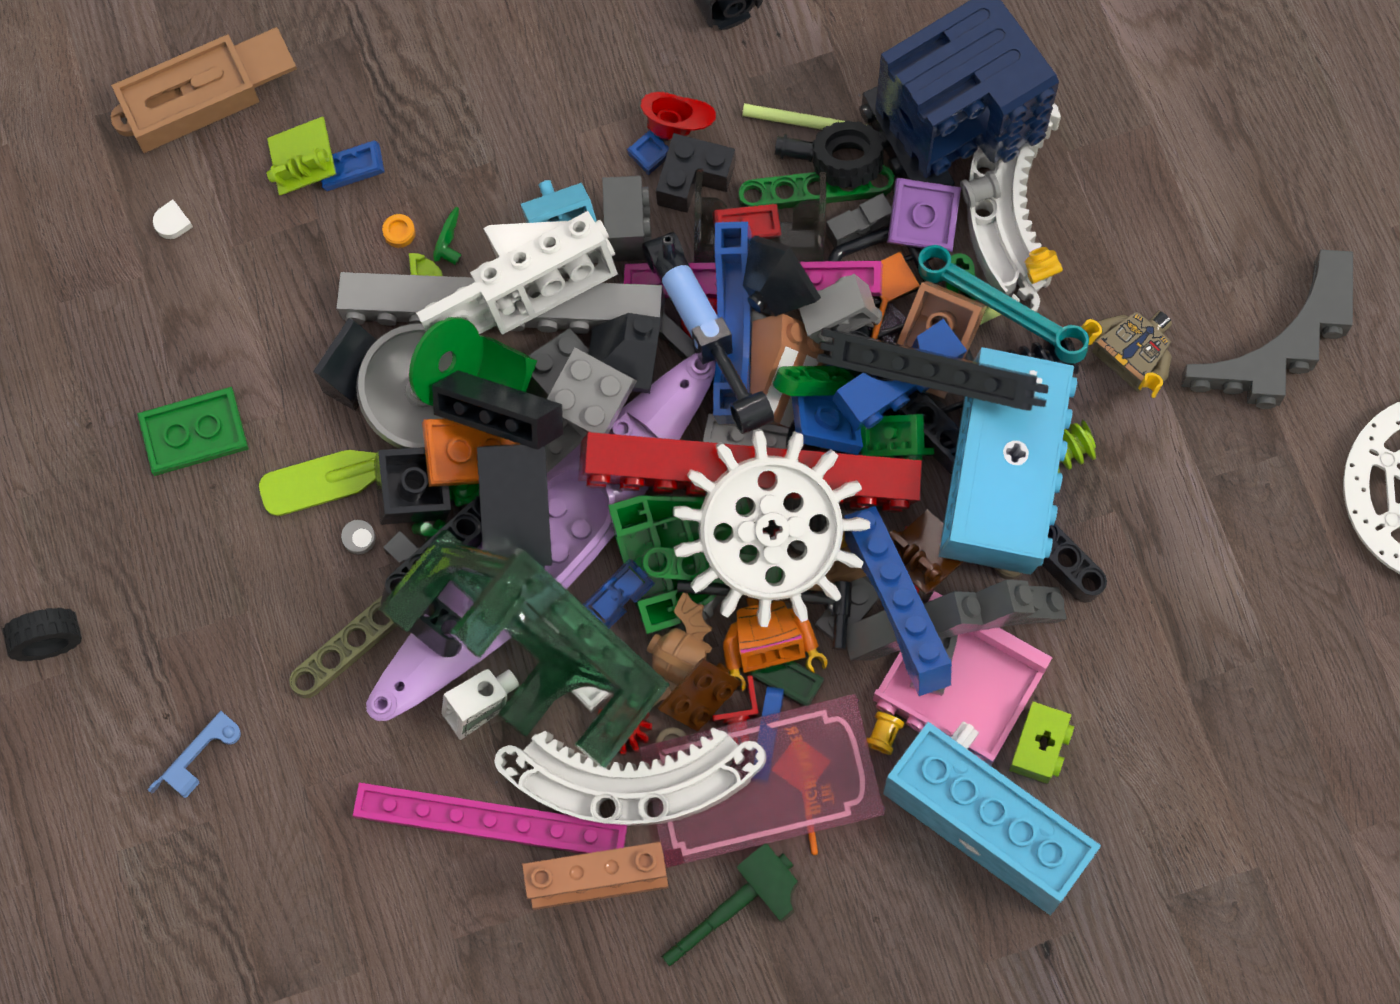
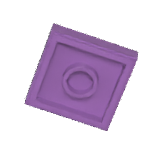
(923, 214)

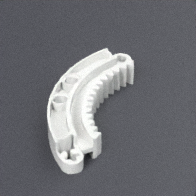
(1004, 237)
(581, 786)

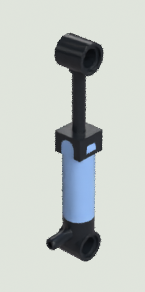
(709, 333)

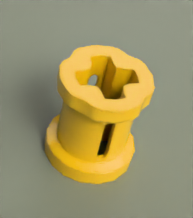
(884, 732)

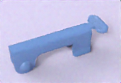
(177, 775)

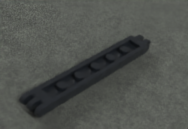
(932, 370)

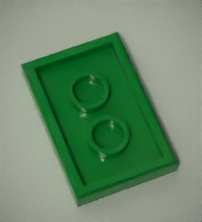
(192, 431)

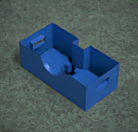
(617, 590)

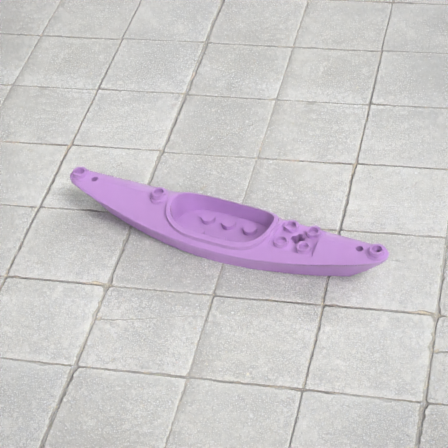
(577, 533)

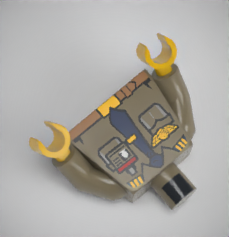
(1133, 348)

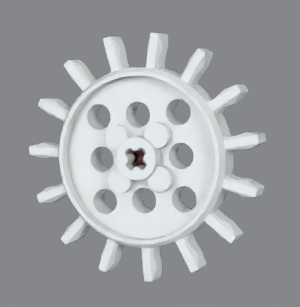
(799, 573)

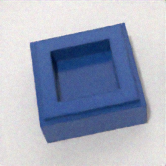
(648, 152)

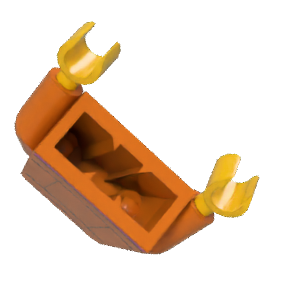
(759, 647)

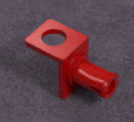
(740, 716)

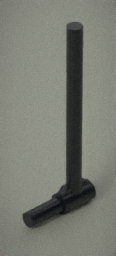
(839, 609)

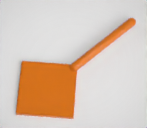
(896, 281)

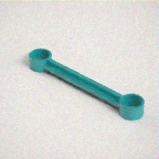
(1003, 304)

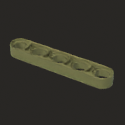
(340, 645)

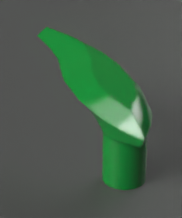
(446, 236)

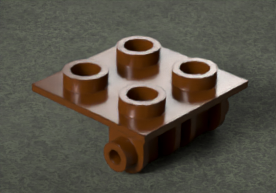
(920, 552)
(700, 694)

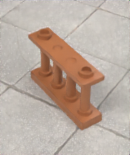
(595, 875)

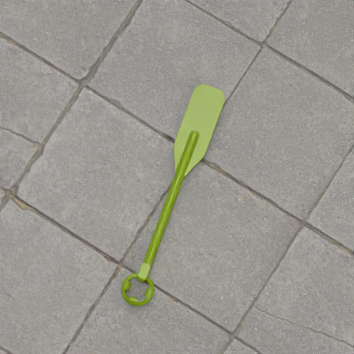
(317, 481)

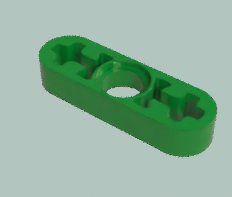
(811, 380)

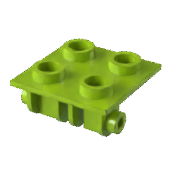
(300, 156)

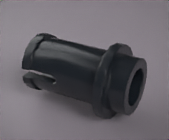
(794, 148)

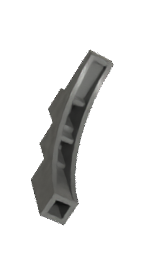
(1263, 371)
(961, 613)

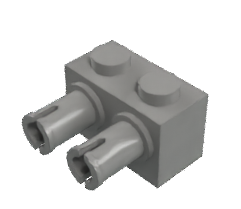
(841, 307)

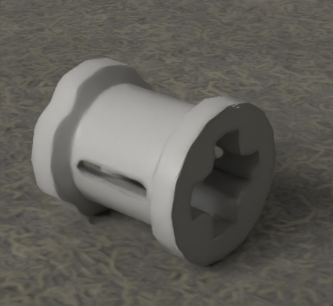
(980, 189)

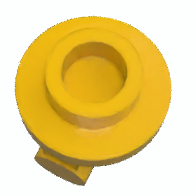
(1042, 264)

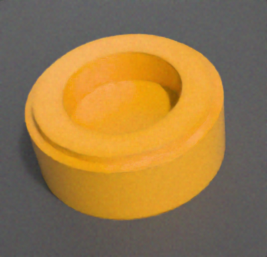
(398, 230)

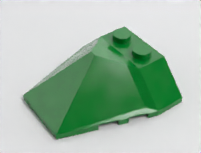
(649, 523)

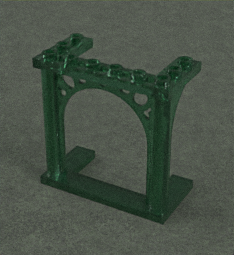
(547, 622)

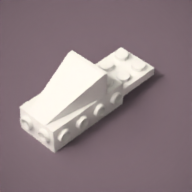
(527, 262)

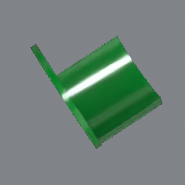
(470, 353)

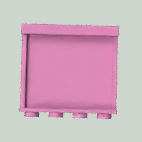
(988, 689)

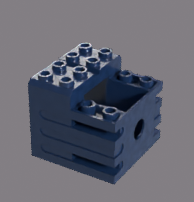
(966, 87)

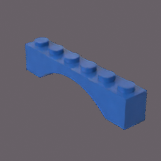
(731, 255)
(915, 633)

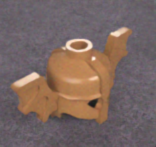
(679, 650)

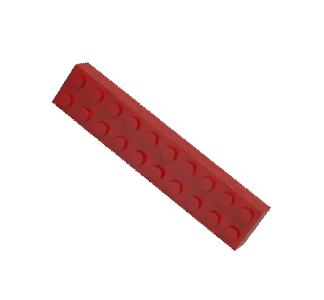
(666, 462)

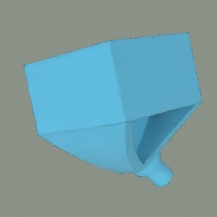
(557, 205)

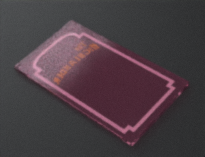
(812, 781)

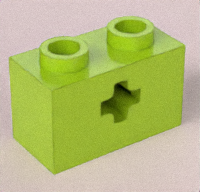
(1039, 723)

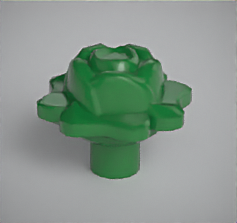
(463, 493)

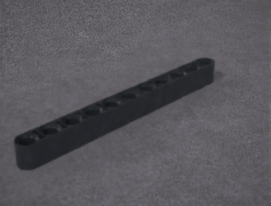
(943, 426)

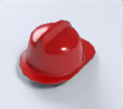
(675, 114)

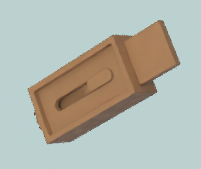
(198, 88)

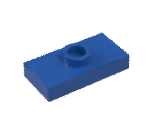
(355, 165)

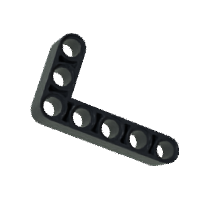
(440, 617)

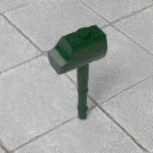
(765, 876)

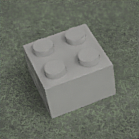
(591, 392)

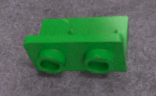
(896, 437)

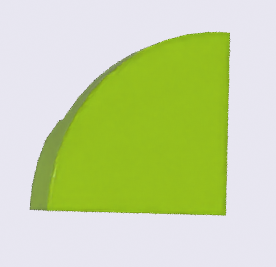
(423, 266)

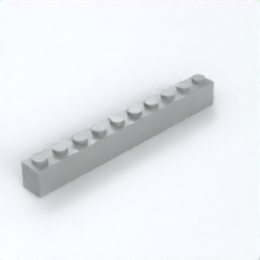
(399, 298)

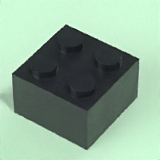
(405, 488)

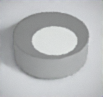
(358, 537)

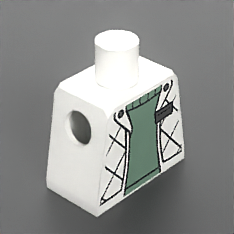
(477, 701)

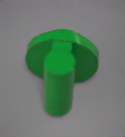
(426, 529)

